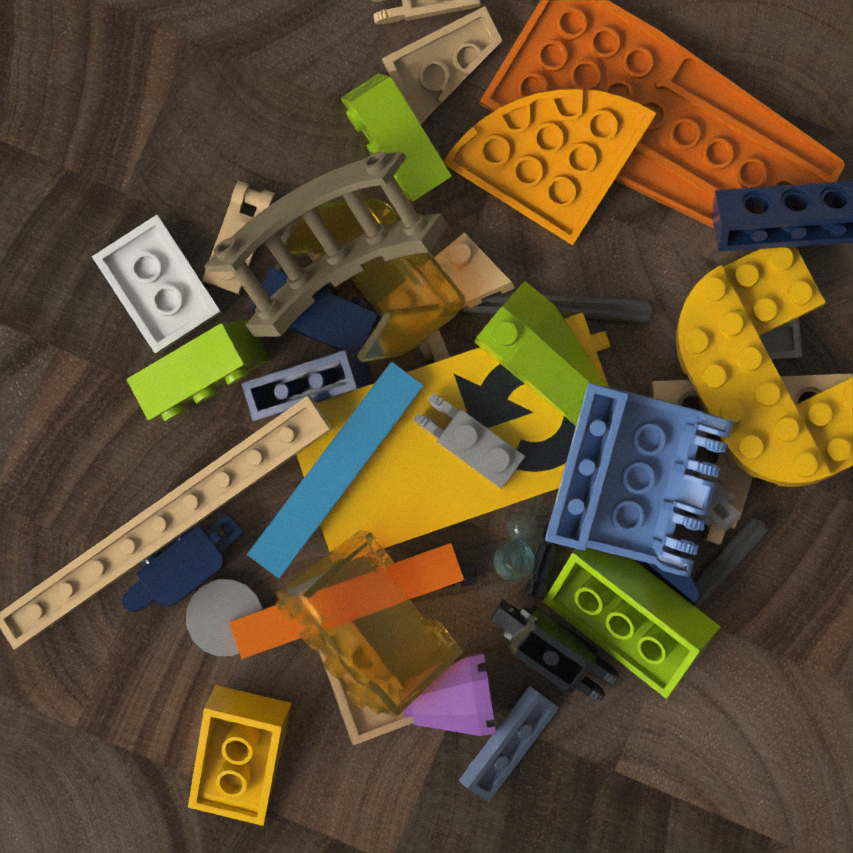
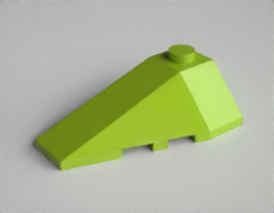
(540, 350)

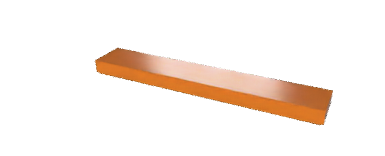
(413, 575)

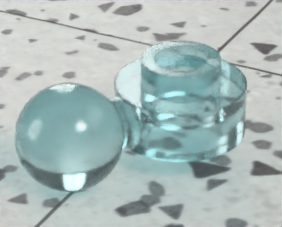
(521, 528)

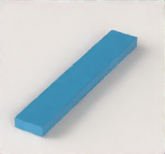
(335, 470)

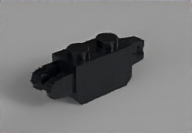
(553, 649)

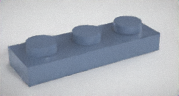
(509, 744)

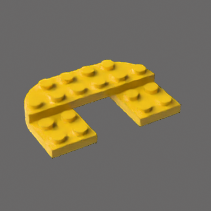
(738, 381)

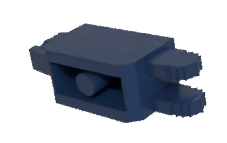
(183, 566)

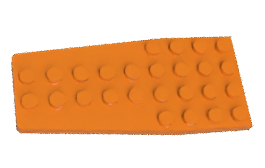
(704, 126)

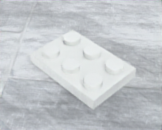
(156, 284)

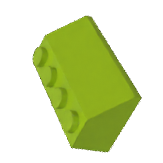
(632, 616)

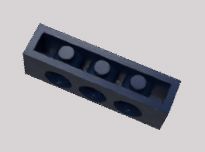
(783, 216)

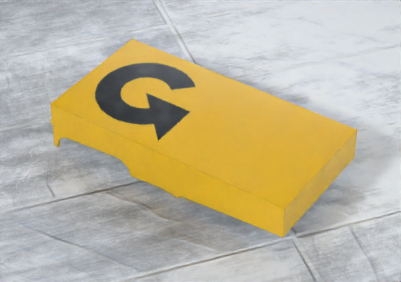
(422, 487)

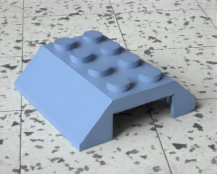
(636, 477)

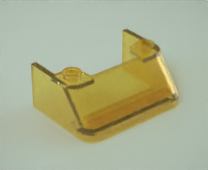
(407, 291)

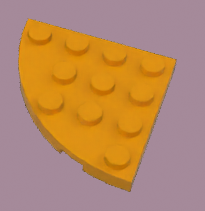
(552, 153)

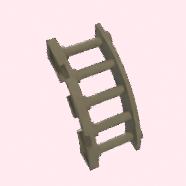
(341, 261)

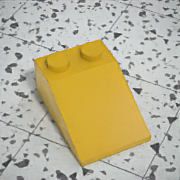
(238, 754)

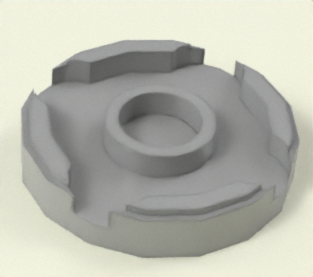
(212, 611)

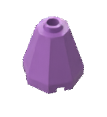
(457, 699)

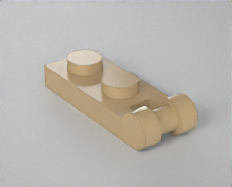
(232, 223)

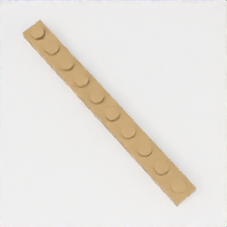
(164, 521)

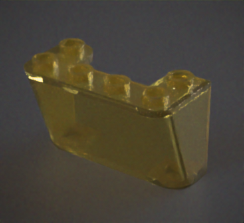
(367, 626)

